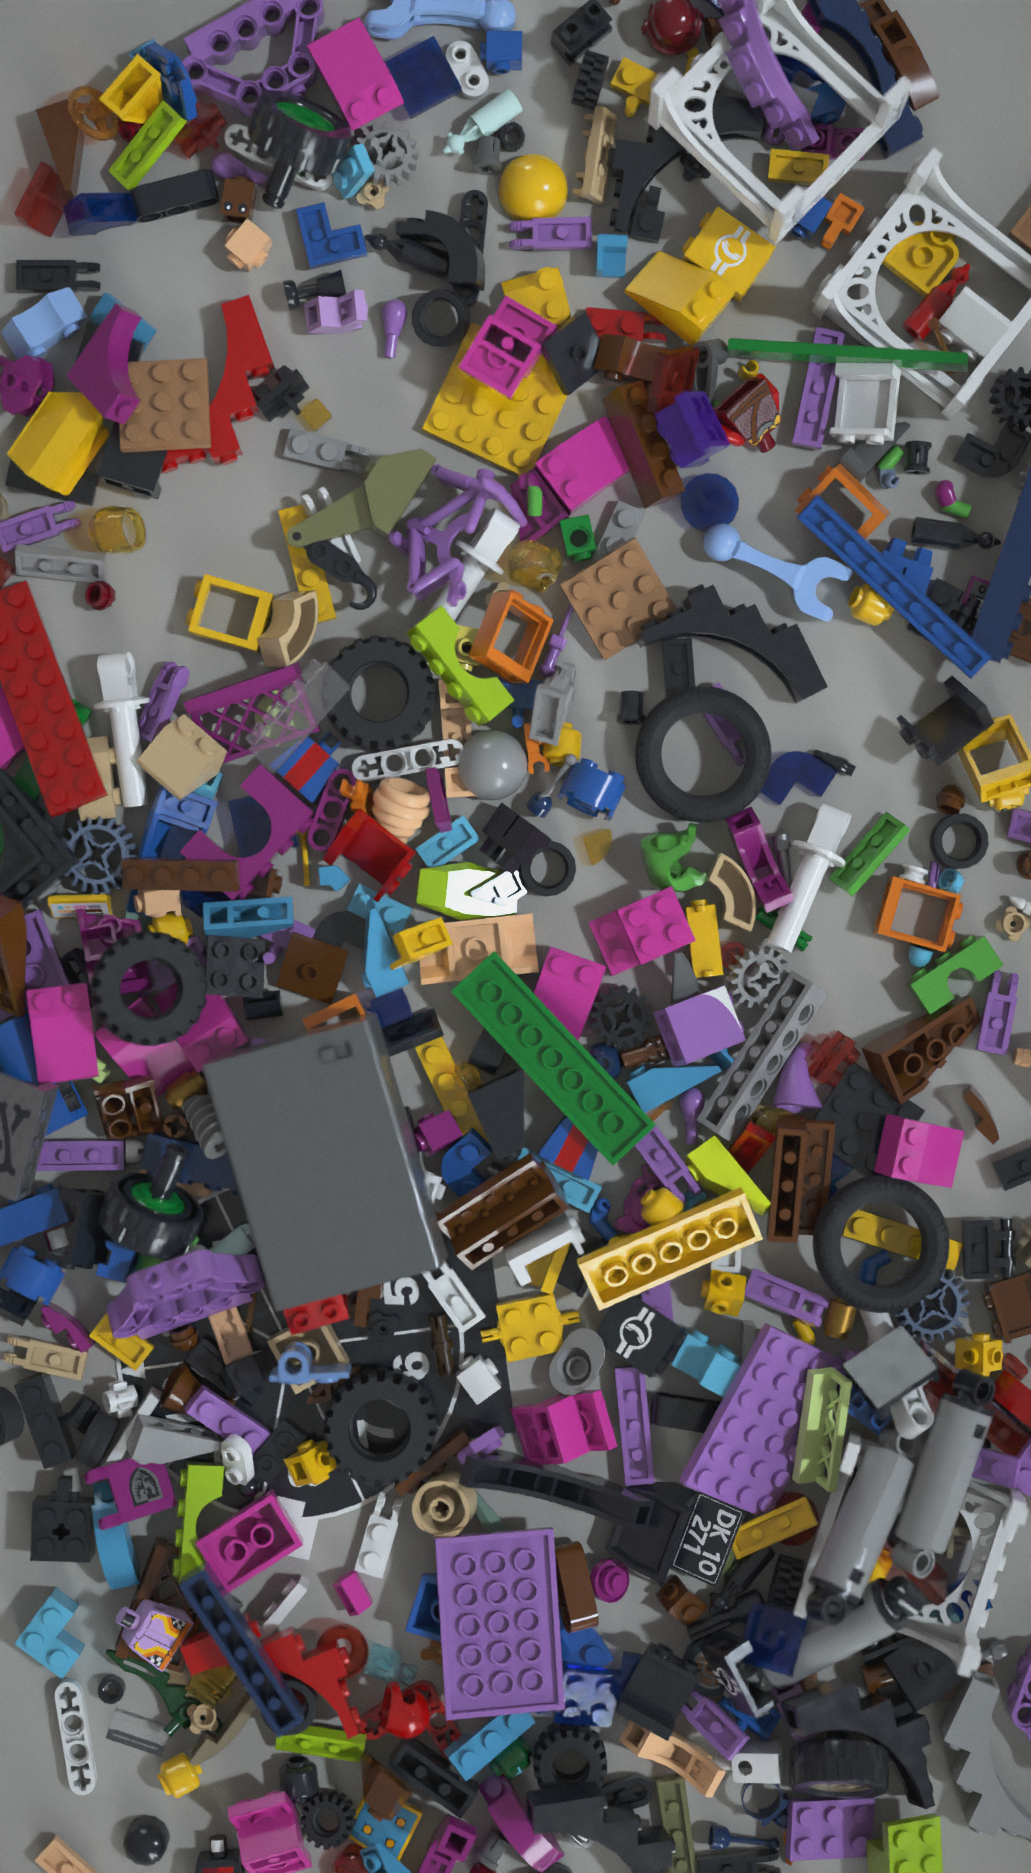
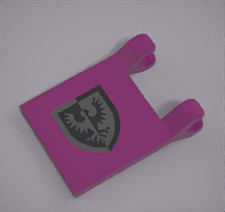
(135, 1490)

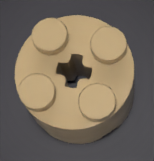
(437, 1517)

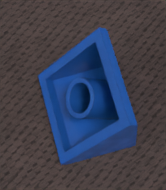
(425, 1609)

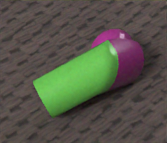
(530, 482)
(948, 502)

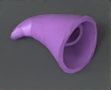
(794, 1086)

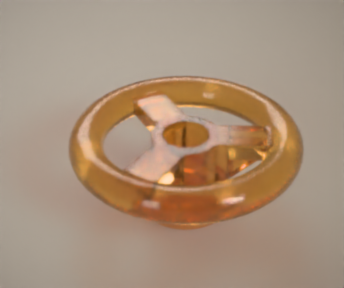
(95, 111)

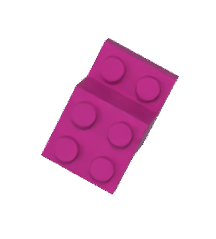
(507, 347)
(642, 931)
(564, 1427)
(270, 1834)

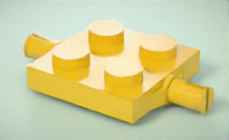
(529, 1326)

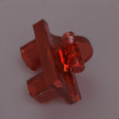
(201, 130)
(828, 1057)

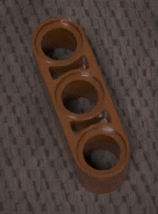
(574, 1588)

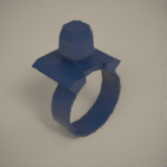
(776, 1811)

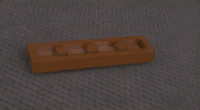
(181, 874)

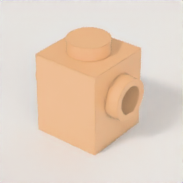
(247, 246)

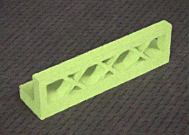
(818, 1425)

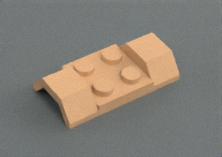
(475, 940)

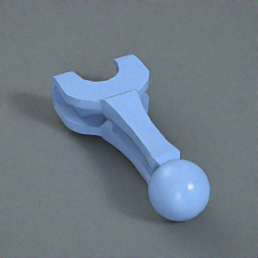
(475, 14)
(724, 543)

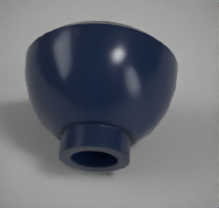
(607, 1057)

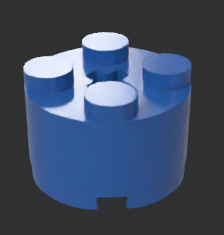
(592, 789)
(31, 1274)

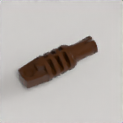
(652, 1050)

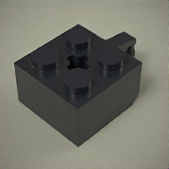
(76, 1514)

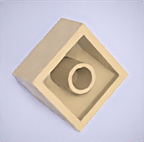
(182, 757)

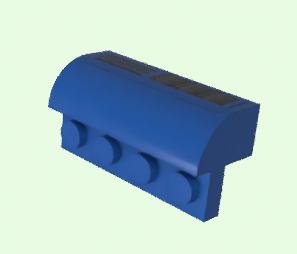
(18, 1060)

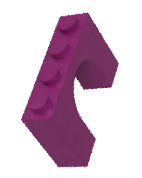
(287, 818)

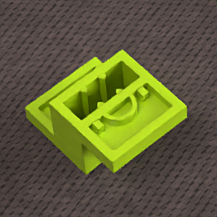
(907, 1846)

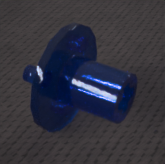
(709, 501)

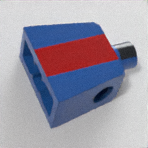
(311, 766)
(569, 1149)

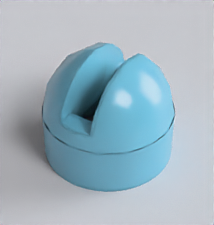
(951, 874)
(919, 956)

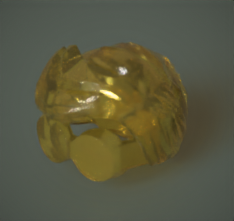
(531, 559)

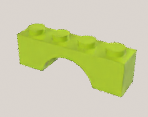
(436, 639)
(201, 1485)

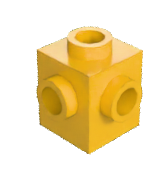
(723, 1292)
(978, 1353)
(310, 1463)

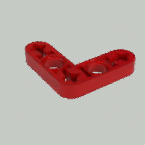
(437, 1706)

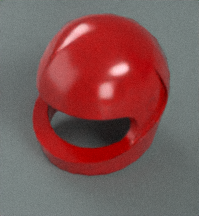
(402, 1718)

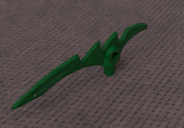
(172, 1694)

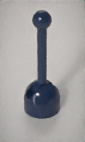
(720, 1838)

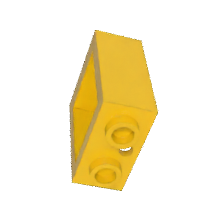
(259, 621)
(1004, 780)

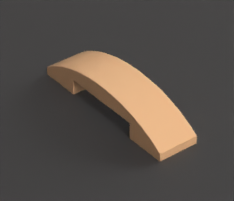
(454, 726)

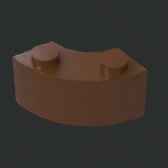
(627, 359)

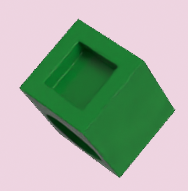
(577, 525)

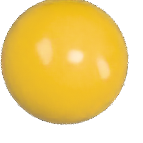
(532, 188)

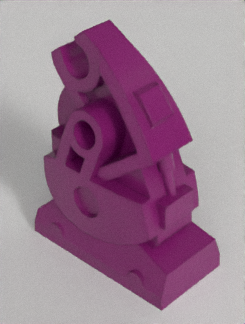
(631, 1219)

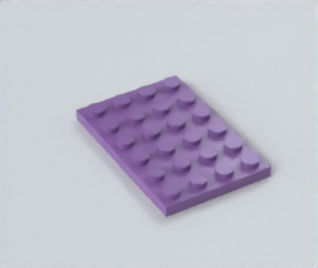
(755, 1431)
(499, 1623)

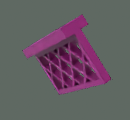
(236, 694)

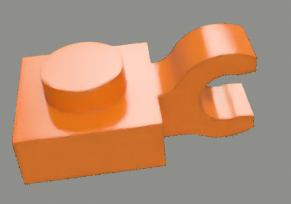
(841, 218)
(533, 751)
(360, 796)

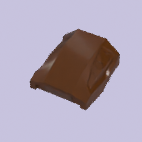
(129, 1108)

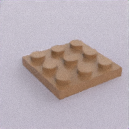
(171, 408)
(617, 597)

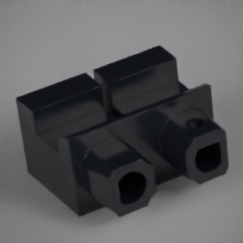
(581, 31)
(516, 835)

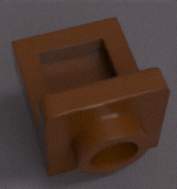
(267, 885)
(681, 1601)

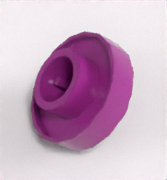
(609, 1580)

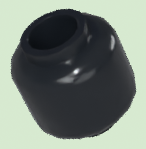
(299, 1779)

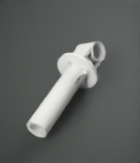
(481, 556)
(121, 702)
(817, 856)
(912, 1411)

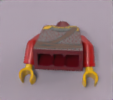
(750, 410)

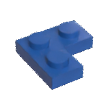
(328, 246)

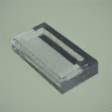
(137, 1732)

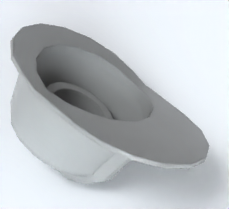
(577, 1361)

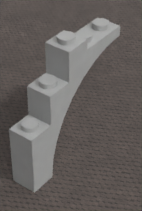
(968, 1729)

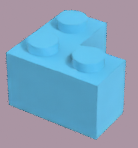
(708, 1363)
(46, 1638)

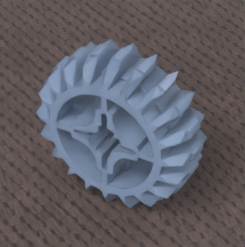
(90, 843)
(949, 1317)

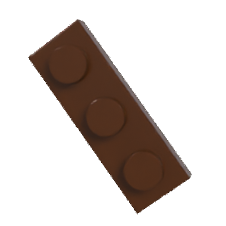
(435, 1462)

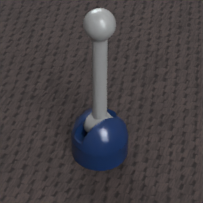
(540, 802)

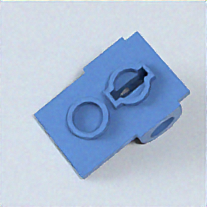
(298, 1374)

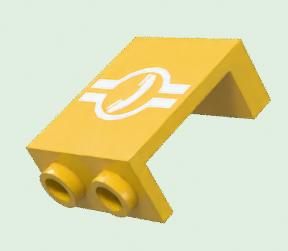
(728, 251)

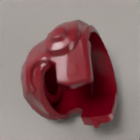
(672, 26)

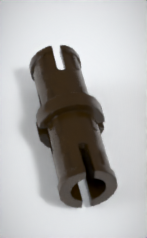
(441, 1345)

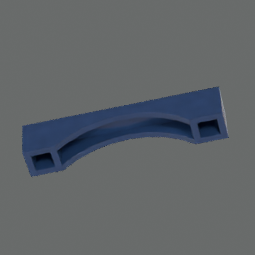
(851, 24)

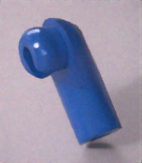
(599, 1218)
(870, 1266)

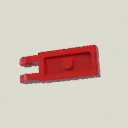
(624, 323)

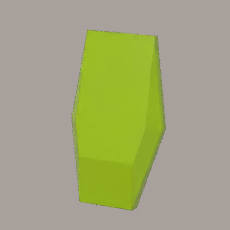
(446, 890)

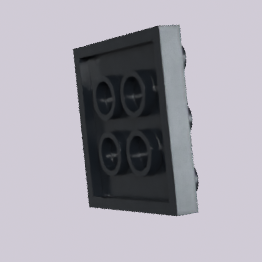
(859, 1114)

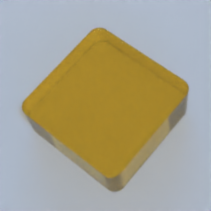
(316, 415)

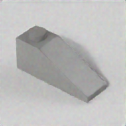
(166, 1440)

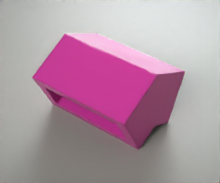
(353, 1593)

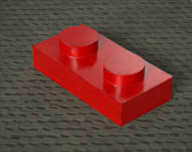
(751, 1146)

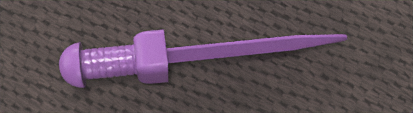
(556, 645)

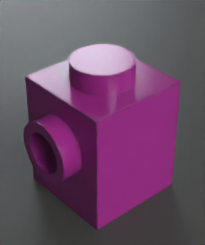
(436, 1132)

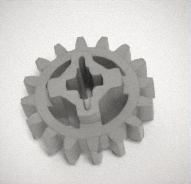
(398, 161)
(757, 976)

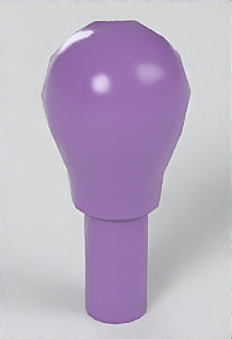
(226, 166)
(394, 316)
(692, 1104)

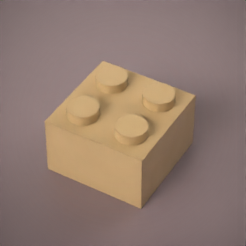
(322, 1343)

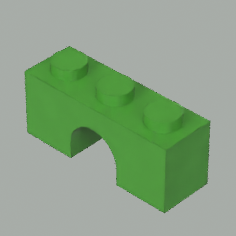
(931, 985)

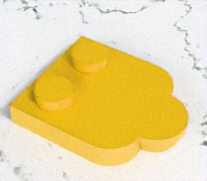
(923, 259)

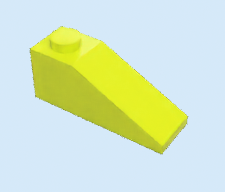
(721, 1174)

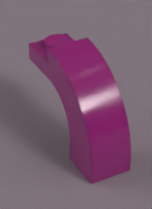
(757, 860)
(510, 1816)
(448, 1844)

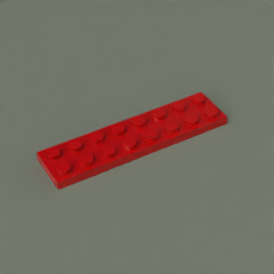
(44, 706)

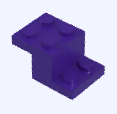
(691, 429)

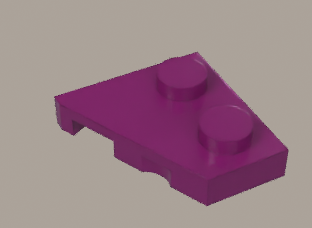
(551, 510)

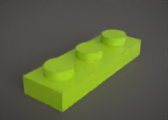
(147, 146)
(324, 1743)

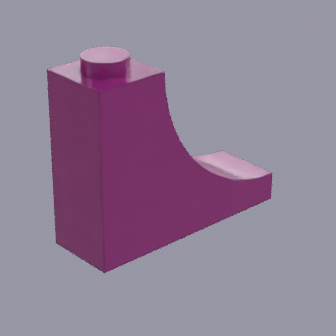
(103, 366)

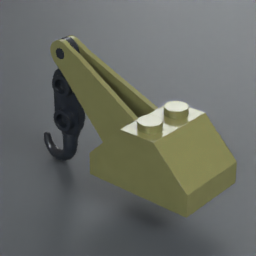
(374, 506)

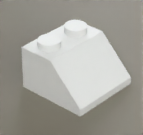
(973, 325)

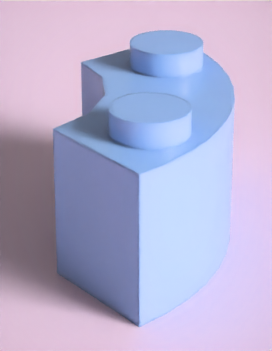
(45, 324)

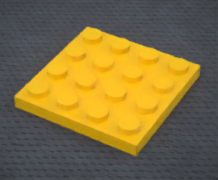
(489, 423)

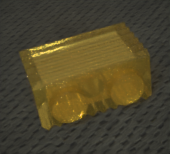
(212, 1685)

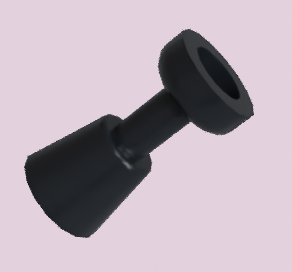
(326, 286)

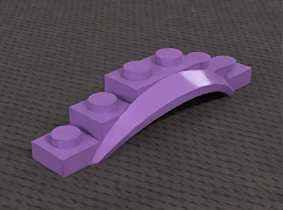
(762, 75)

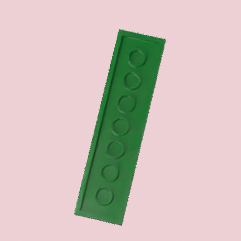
(553, 1058)

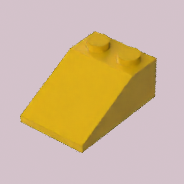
(680, 295)

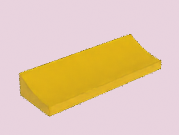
(670, 1248)

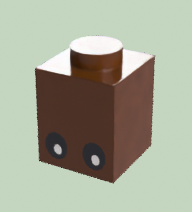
(238, 200)

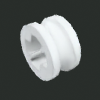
(913, 873)

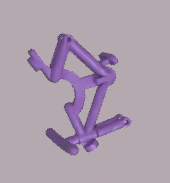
(421, 530)

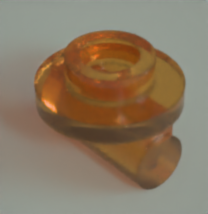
(432, 1652)

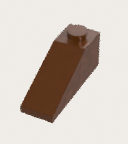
(64, 142)

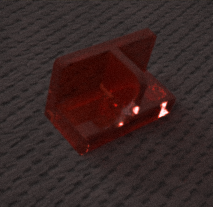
(42, 201)

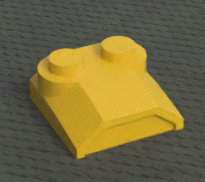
(541, 293)

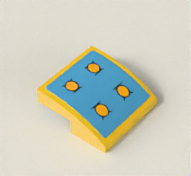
(392, 1834)

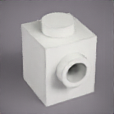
(478, 1377)

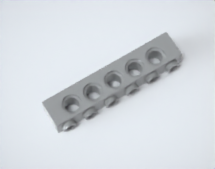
(762, 1056)

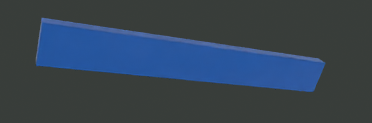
(894, 586)

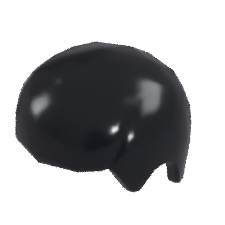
(146, 1840)

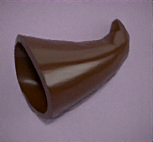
(180, 1389)

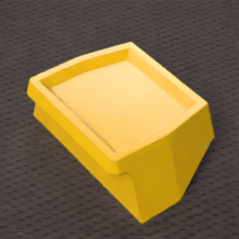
(60, 441)

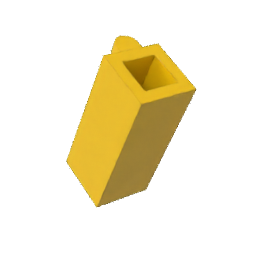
(705, 951)

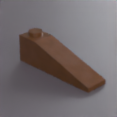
(12, 956)
(913, 1051)

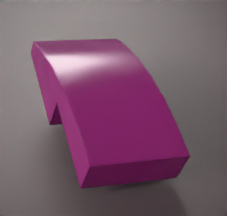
(833, 140)
(58, 1319)

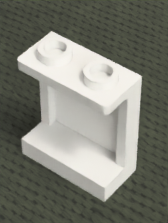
(866, 402)
(541, 1242)

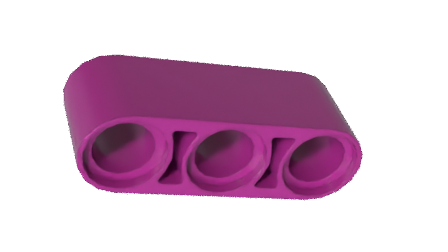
(332, 825)

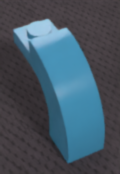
(114, 1545)

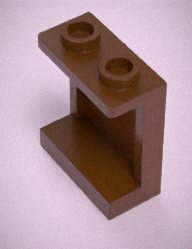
(1010, 1306)

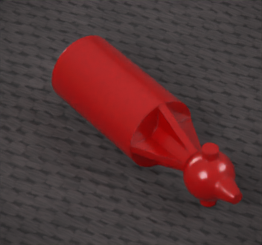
(935, 304)

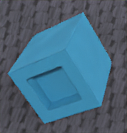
(611, 255)

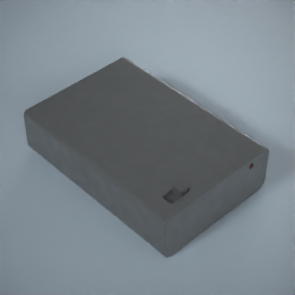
(325, 1162)

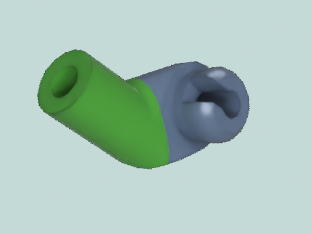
(886, 468)

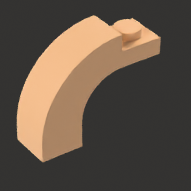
(678, 1754)

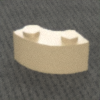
(290, 629)
(105, 760)
(735, 892)

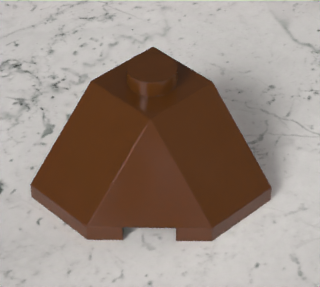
(382, 1789)

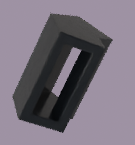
(268, 1006)

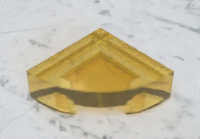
(598, 845)

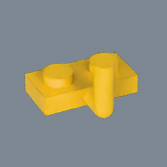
(634, 82)

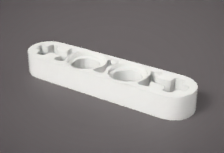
(242, 151)
(408, 757)
(76, 1736)

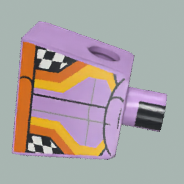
(154, 1631)

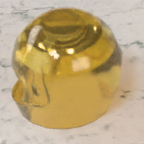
(107, 530)

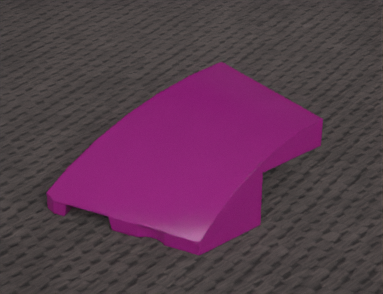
(99, 934)

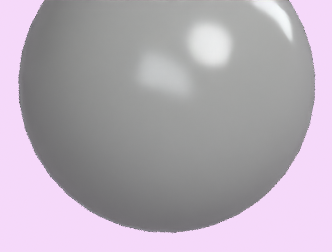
(492, 765)

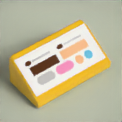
(65, 905)

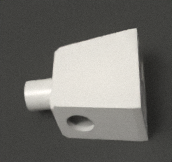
(756, 1761)

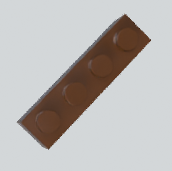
(643, 445)

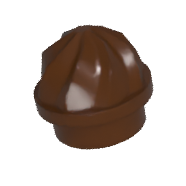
(950, 799)
(183, 1337)

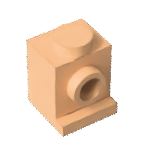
(157, 902)

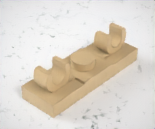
(600, 138)

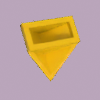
(134, 92)

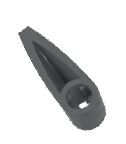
(711, 354)
(864, 457)
(683, 979)

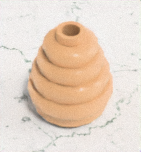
(400, 806)

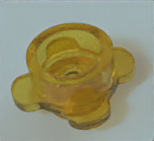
(466, 1077)

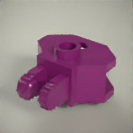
(21, 381)

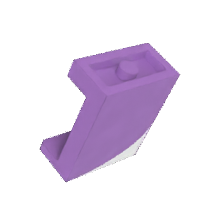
(699, 1026)

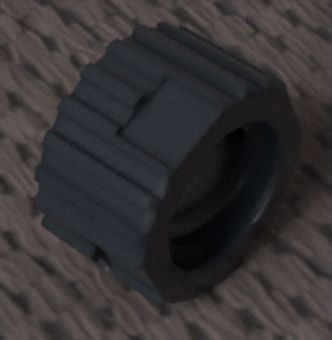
(513, 126)
(105, 1696)

